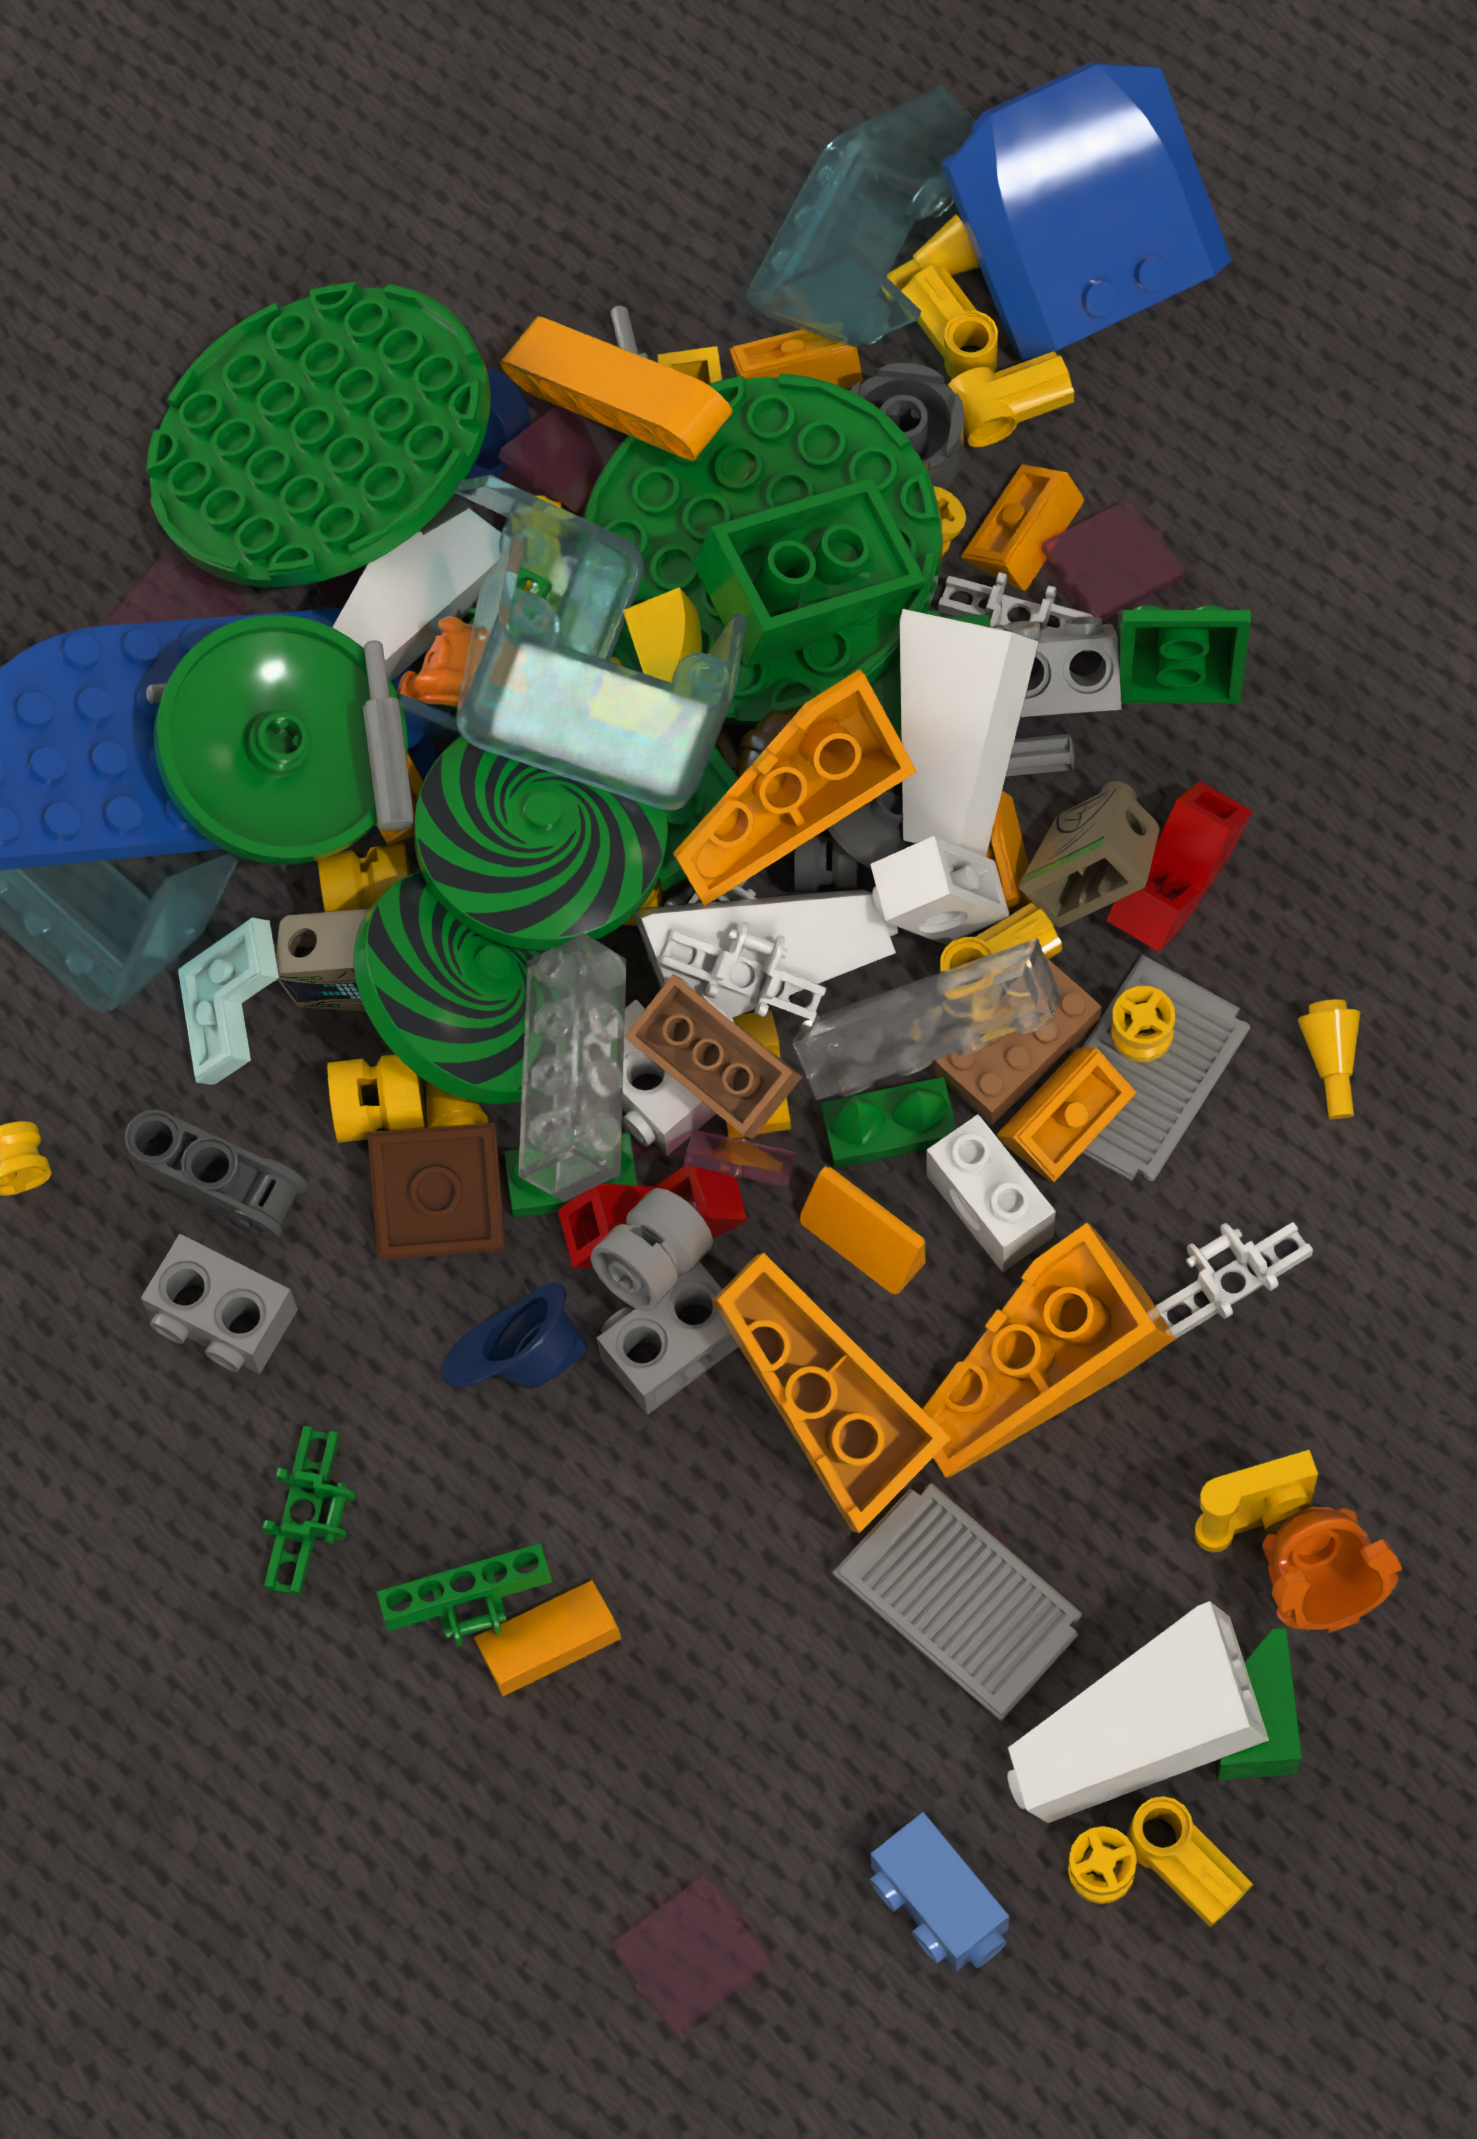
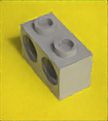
(1055, 686)
(228, 1293)
(684, 1348)

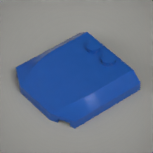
(1084, 204)

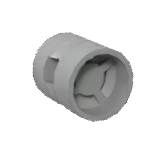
(648, 1253)

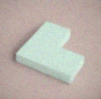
(213, 996)

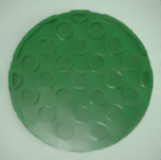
(318, 435)
(777, 447)

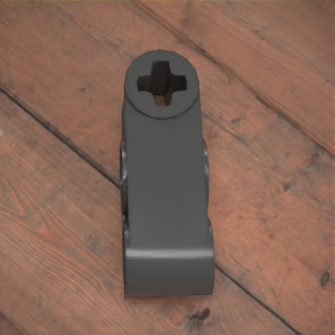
(251, 1194)

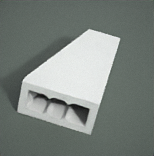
(417, 586)
(958, 724)
(821, 932)
(1144, 1721)

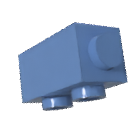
(941, 1894)

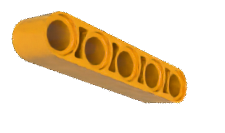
(616, 388)

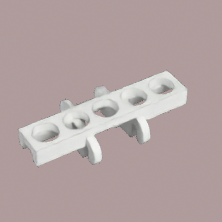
(998, 612)
(728, 959)
(1210, 1281)

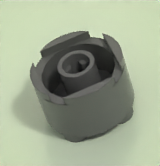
(924, 411)

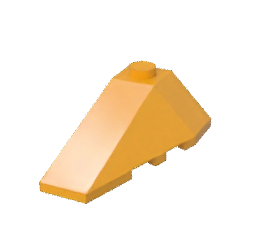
(807, 779)
(1054, 1343)

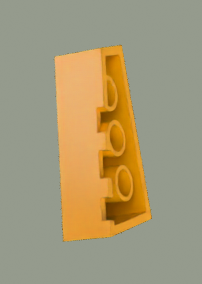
(834, 1398)

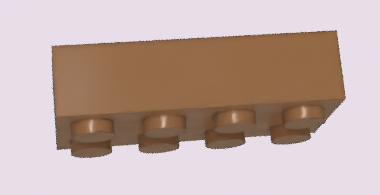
(713, 1056)
(1013, 1063)

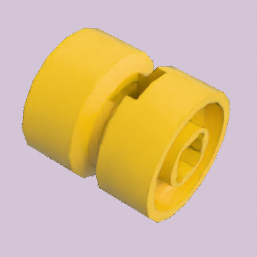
(358, 882)
(398, 1092)

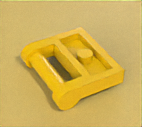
(1254, 1498)

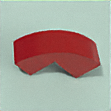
(1184, 865)
(600, 1209)

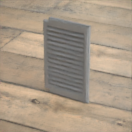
(1168, 1087)
(961, 1598)

